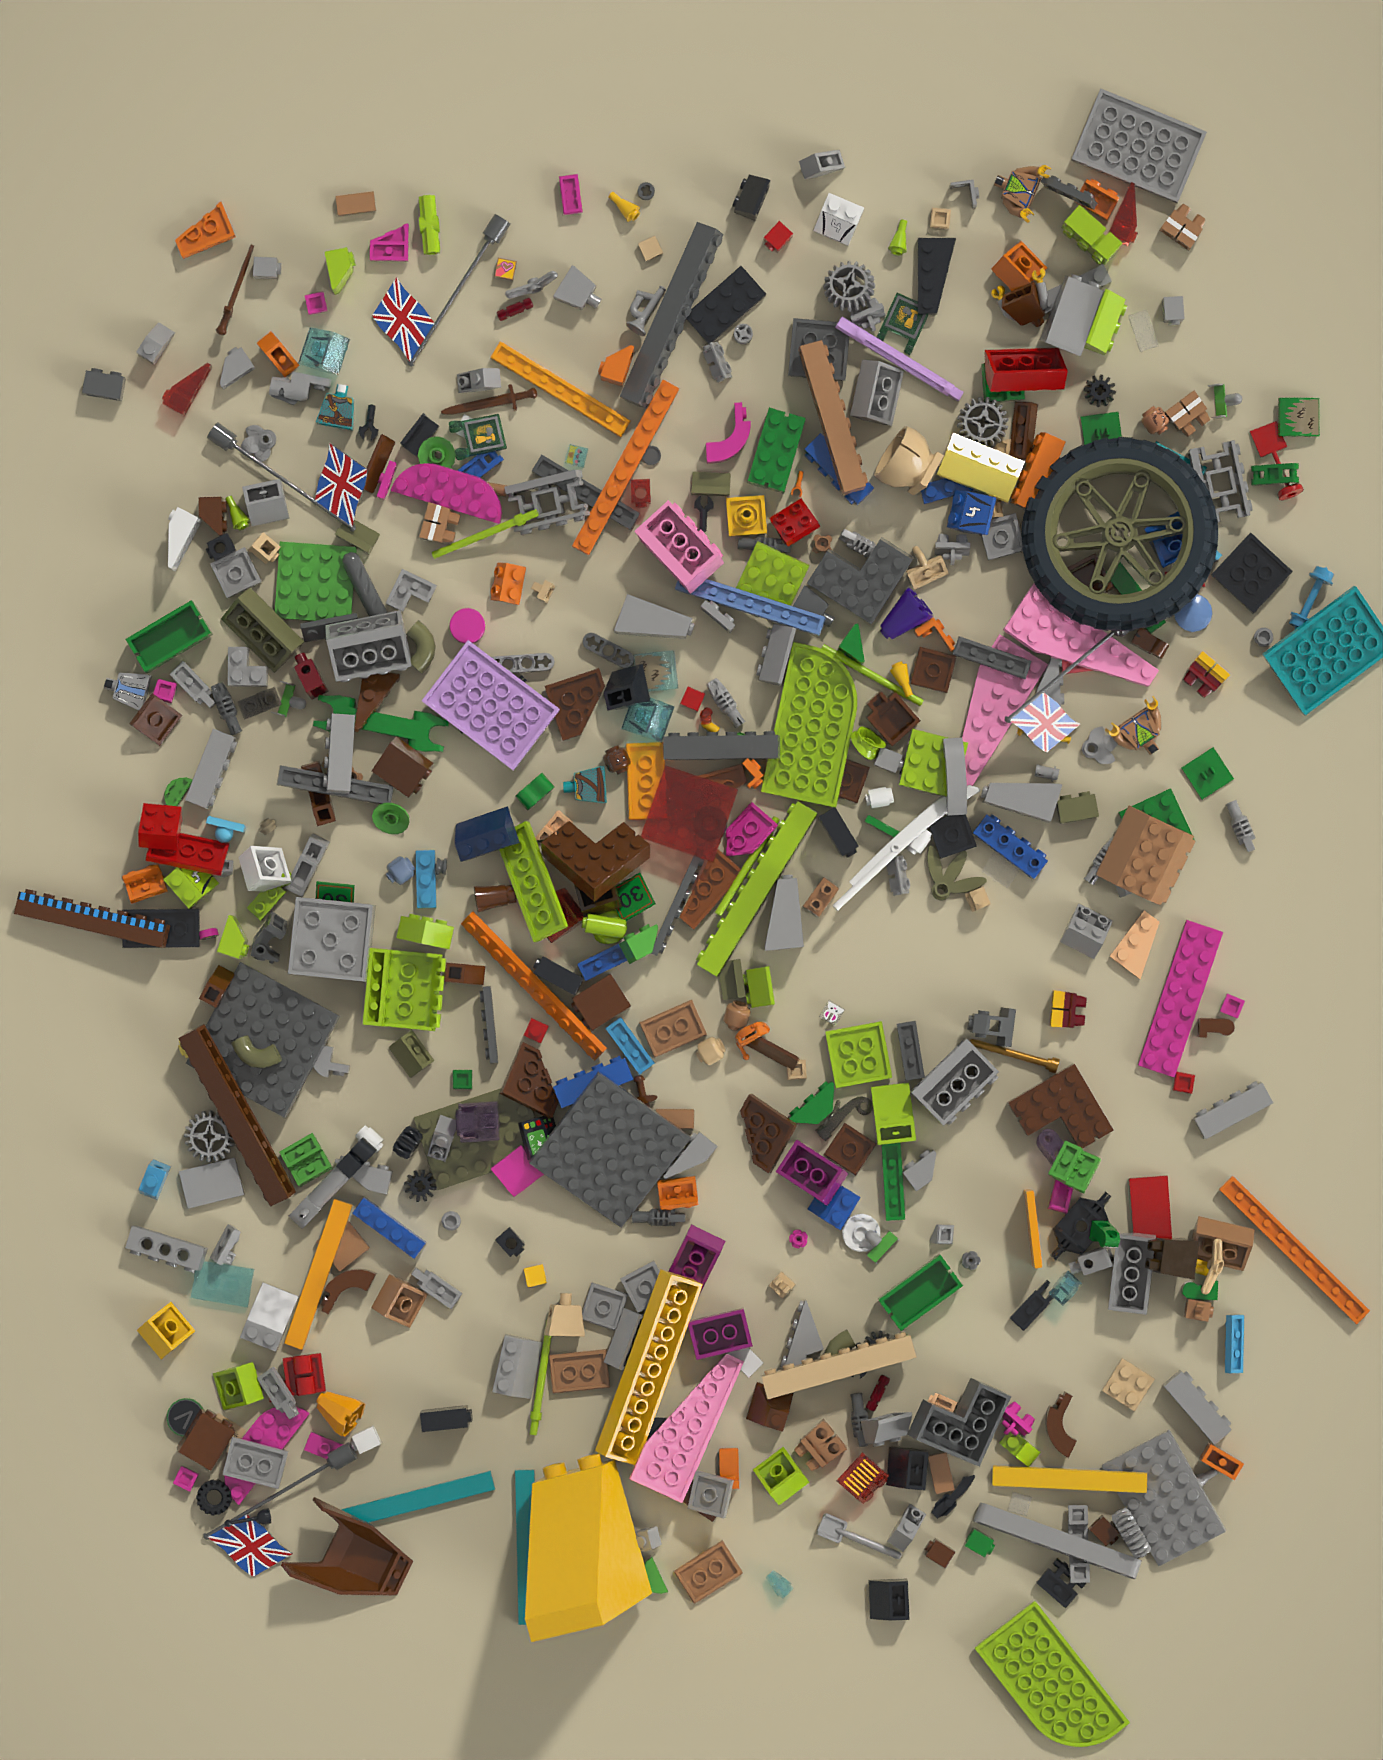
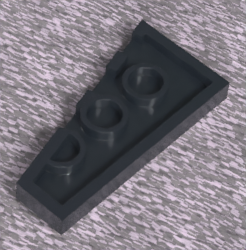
(933, 266)

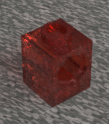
(640, 484)

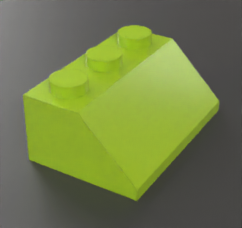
(1105, 322)

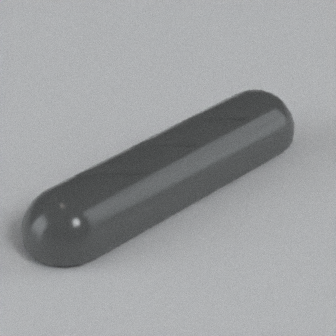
(363, 584)

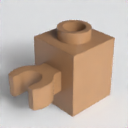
(1198, 1309)

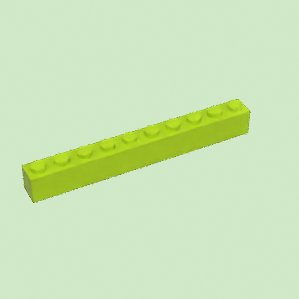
(757, 888)

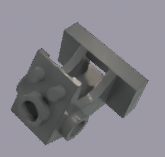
(273, 927)
(980, 1025)

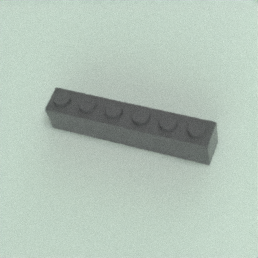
(721, 747)

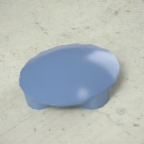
(1195, 615)

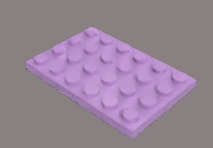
(490, 705)

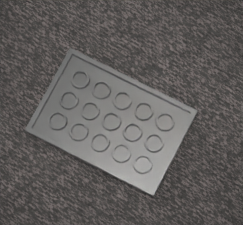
(1139, 145)
(1175, 1509)

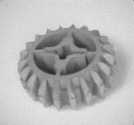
(862, 292)
(974, 421)
(209, 1145)
(1131, 1533)

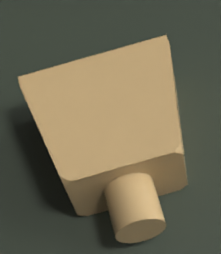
(565, 1318)

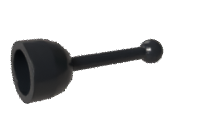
(262, 1517)

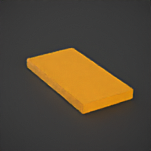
(643, 777)
(1033, 1228)

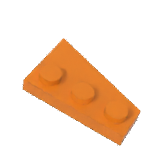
(207, 233)

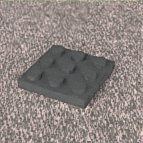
(810, 331)

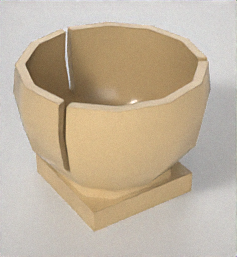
(908, 462)

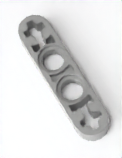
(517, 667)

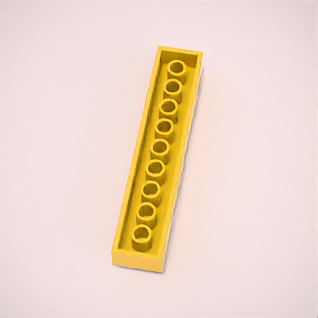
(648, 1367)

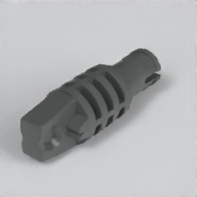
(749, 544)
(226, 707)
(658, 1217)
(858, 1415)

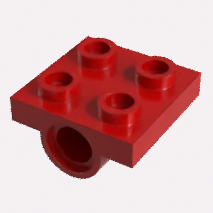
(794, 522)
(304, 1374)

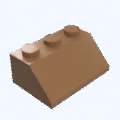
(1236, 1241)

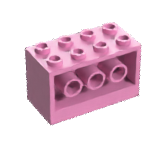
(676, 558)

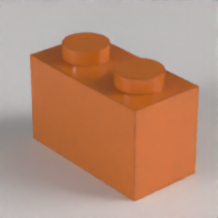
(1221, 1461)

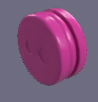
(467, 625)

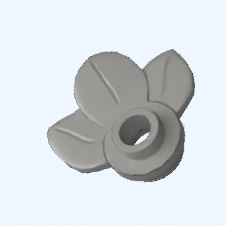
(256, 444)
(1103, 746)

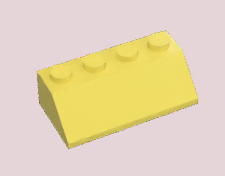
(980, 467)

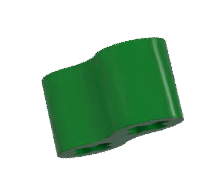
(535, 791)

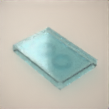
(223, 1284)

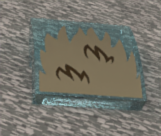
(659, 670)

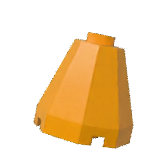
(340, 1411)

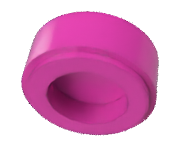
(208, 934)

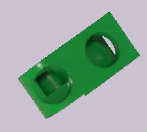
(1106, 1236)
(1193, 1291)

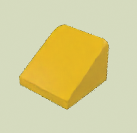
(535, 1275)

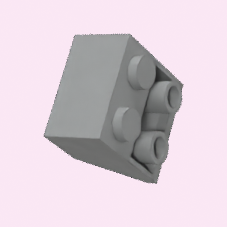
(266, 502)
(1086, 931)

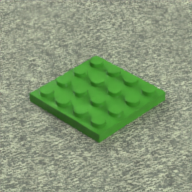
(312, 582)

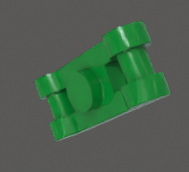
(1274, 474)

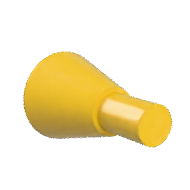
(628, 209)
(900, 673)

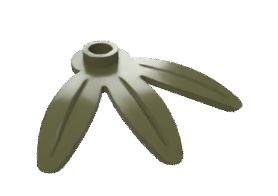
(947, 882)

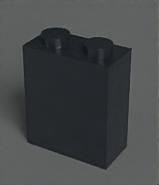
(838, 832)
(558, 975)
(445, 1418)

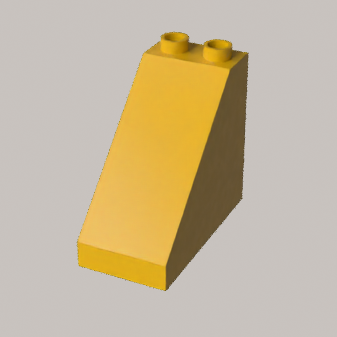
(581, 1550)

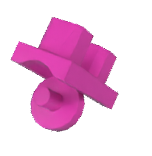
(1014, 1423)

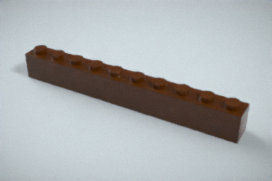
(237, 1115)

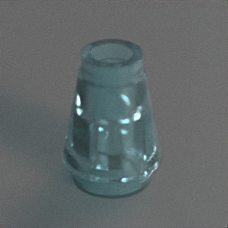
(779, 1584)

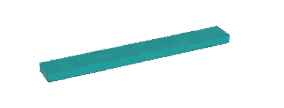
(523, 1488)
(423, 1497)

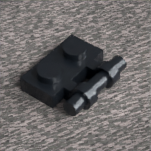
(1056, 1587)

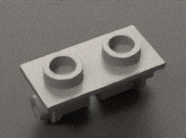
(714, 353)
(900, 883)

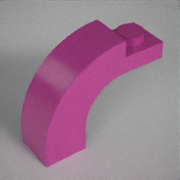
(727, 449)

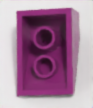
(697, 1255)

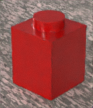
(777, 237)

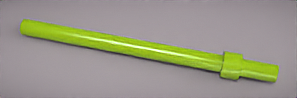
(518, 520)
(872, 675)
(742, 874)
(536, 1415)

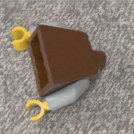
(1025, 303)

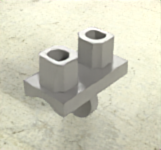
(868, 317)
(952, 550)

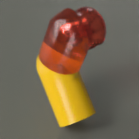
(706, 720)

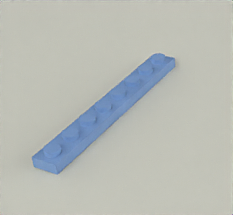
(758, 606)

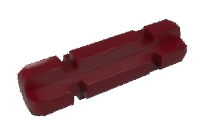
(515, 309)
(877, 1393)

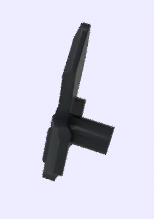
(947, 1502)

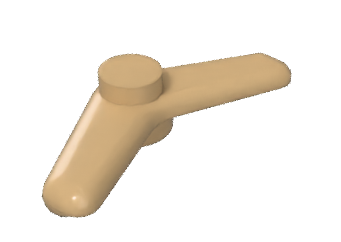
(1214, 1265)

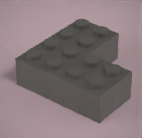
(863, 589)
(966, 1430)

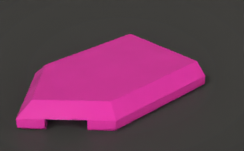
(748, 831)

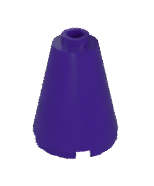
(905, 615)

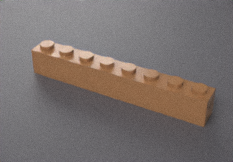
(832, 417)

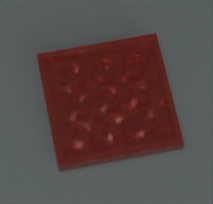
(689, 813)

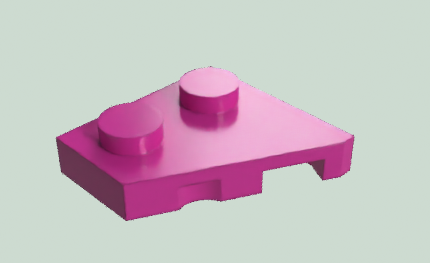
(391, 246)

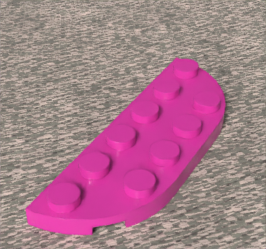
(450, 489)
(271, 1430)

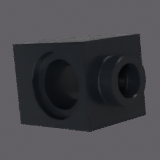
(229, 547)
(510, 1233)

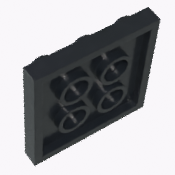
(1251, 573)

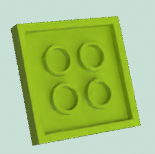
(772, 574)
(925, 763)
(858, 1054)

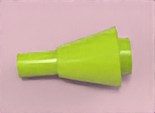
(898, 243)
(238, 517)

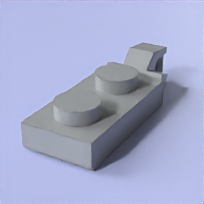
(192, 684)
(437, 1287)
(278, 1392)

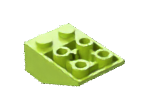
(893, 1113)

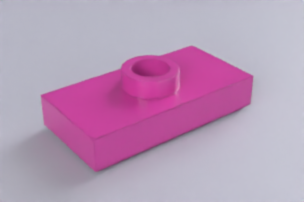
(570, 194)
(386, 479)
(1060, 1197)
(320, 1445)

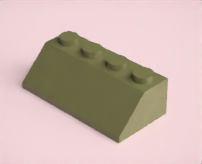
(262, 629)

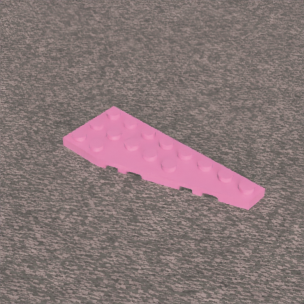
(1055, 634)
(992, 700)
(678, 1445)

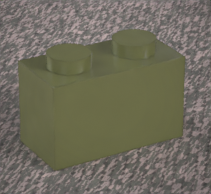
(1077, 808)

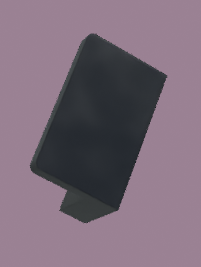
(421, 431)

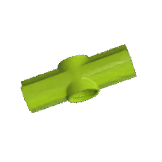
(429, 225)

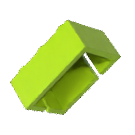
(1090, 235)

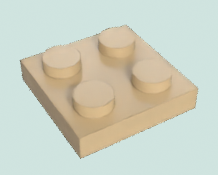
(1128, 1384)

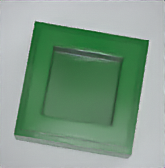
(462, 1079)

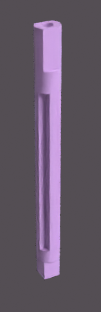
(898, 359)

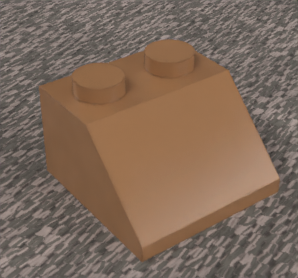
(399, 1300)

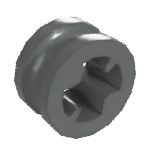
(640, 193)
(441, 866)

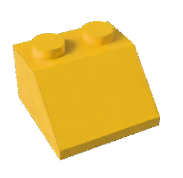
(165, 1330)

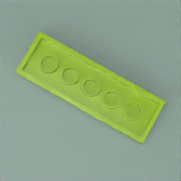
(533, 885)

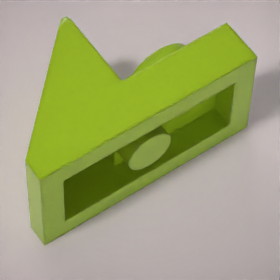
(1020, 1448)

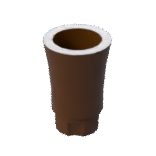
(493, 896)

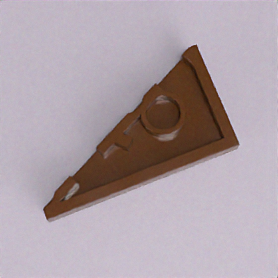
(371, 695)

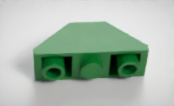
(815, 1107)

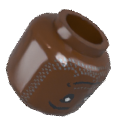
(616, 759)

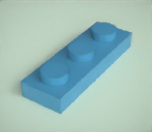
(426, 879)
(630, 1045)
(1234, 1344)

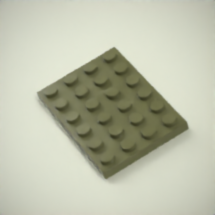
(473, 1159)

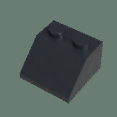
(752, 196)

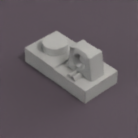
(222, 1250)

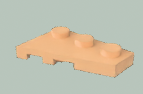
(1136, 944)

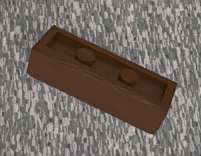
(1023, 429)
(378, 462)
(773, 1052)

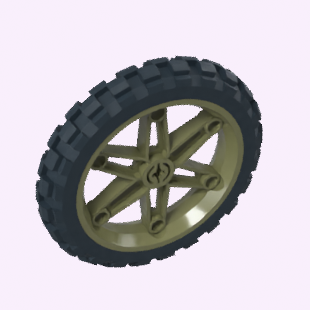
(1162, 598)

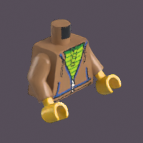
(1021, 189)
(1139, 729)

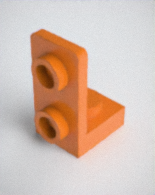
(925, 630)
(729, 1465)

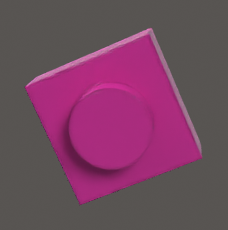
(316, 303)
(165, 690)
(1232, 1006)
(185, 1478)

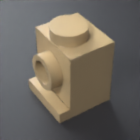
(267, 543)
(977, 899)

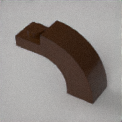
(321, 803)
(352, 1278)
(1054, 1425)

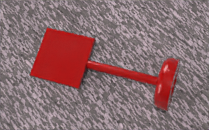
(1268, 442)

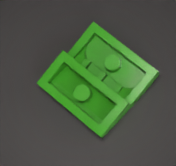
(306, 1160)
(1074, 1167)

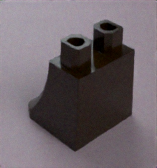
(1173, 1256)

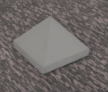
(228, 869)

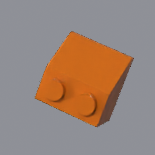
(1017, 266)
(616, 366)

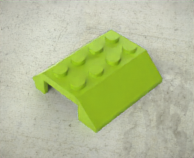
(404, 989)

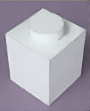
(365, 1440)

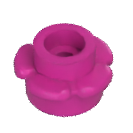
(803, 1238)

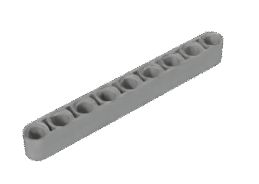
(1057, 1540)

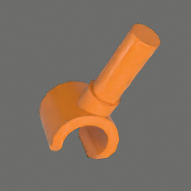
(798, 484)

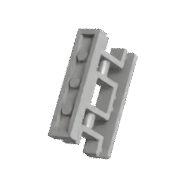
(1235, 479)
(544, 487)

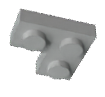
(407, 585)

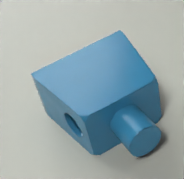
(154, 1179)

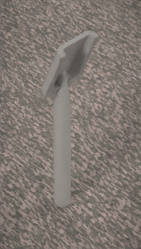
(835, 1529)

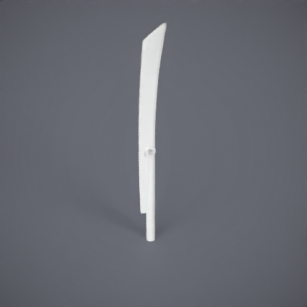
(897, 844)

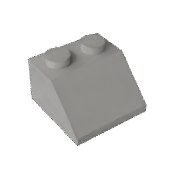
(886, 1427)

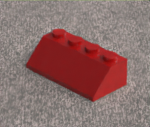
(1025, 369)

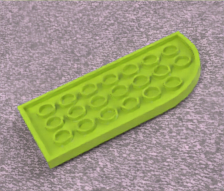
(813, 728)
(1050, 1680)

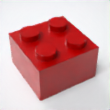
(160, 826)

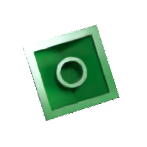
(852, 645)

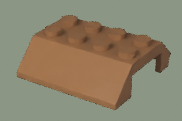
(1145, 856)

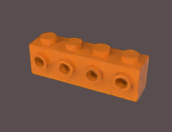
(1044, 454)

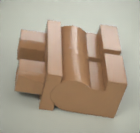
(816, 1443)

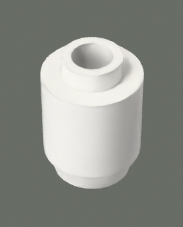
(879, 797)
(919, 843)
(371, 1136)

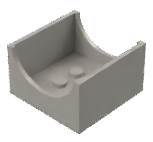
(331, 939)

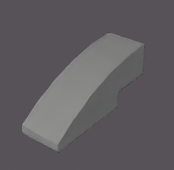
(307, 864)

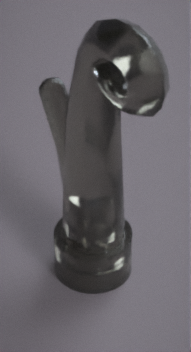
(839, 1115)

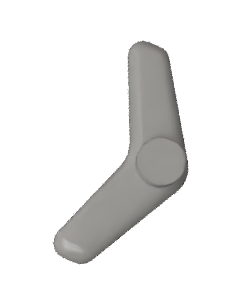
(534, 285)

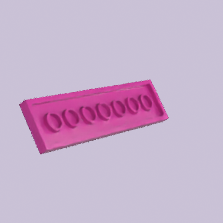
(1180, 998)

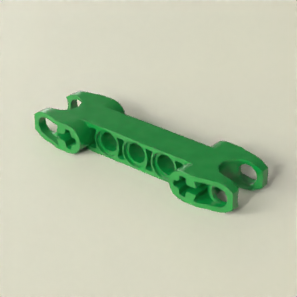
(413, 729)

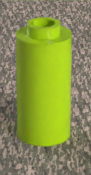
(604, 925)

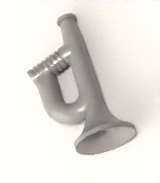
(637, 325)

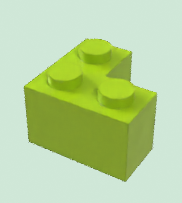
(425, 931)

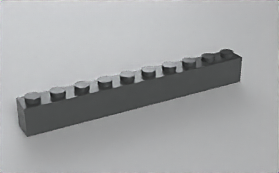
(671, 315)

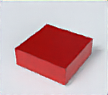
(692, 698)
(1184, 1082)

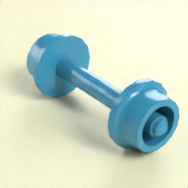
(1321, 576)

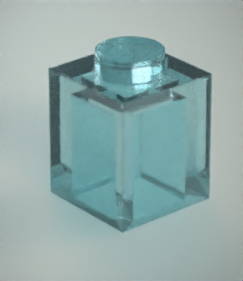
(1065, 1288)

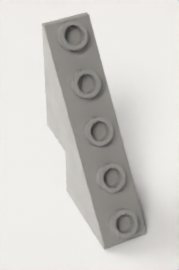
(805, 1338)

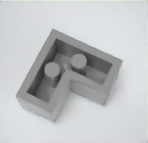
(240, 672)

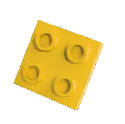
(746, 515)

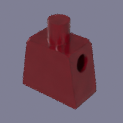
(311, 681)

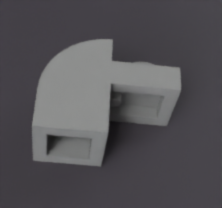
(324, 1064)

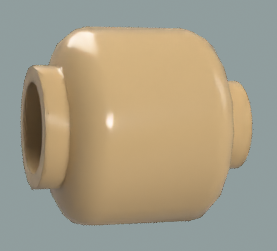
(710, 1050)

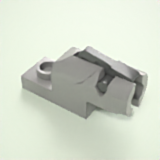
(297, 388)

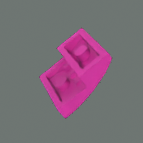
(516, 1171)

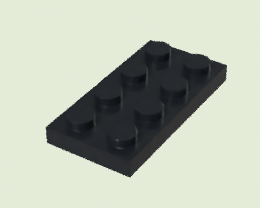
(725, 305)
(183, 927)

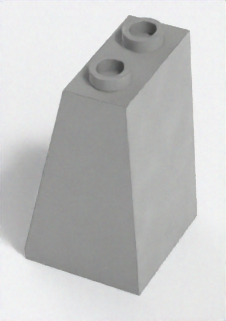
(1072, 314)
(651, 620)
(1027, 799)
(785, 917)

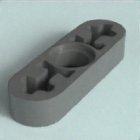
(610, 658)

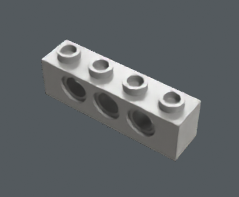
(195, 1252)

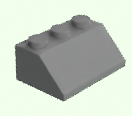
(877, 392)
(776, 654)
(623, 1339)
(517, 1366)

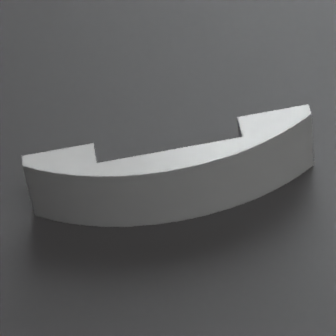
(955, 776)
(1078, 1527)

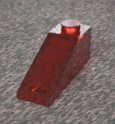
(1126, 219)
(184, 392)

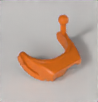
(761, 1029)

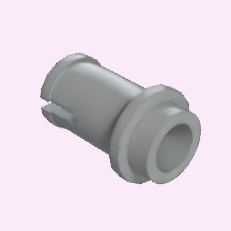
(1047, 772)

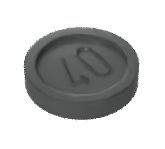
(652, 455)

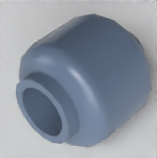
(400, 870)

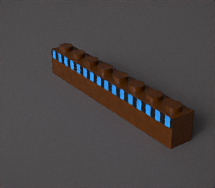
(92, 919)

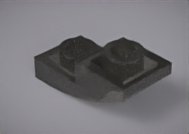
(259, 703)

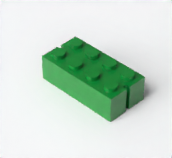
(776, 450)
(169, 636)
(920, 1292)

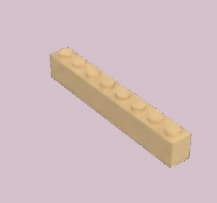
(839, 1365)

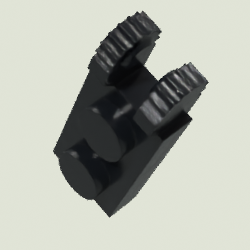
(1031, 1307)

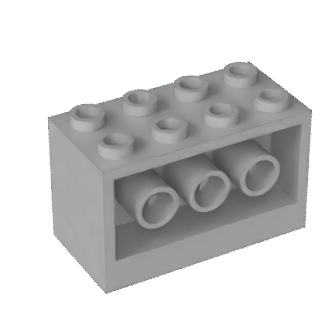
(368, 646)
(941, 1080)

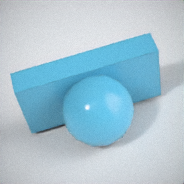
(225, 828)

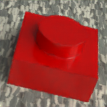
(536, 1030)

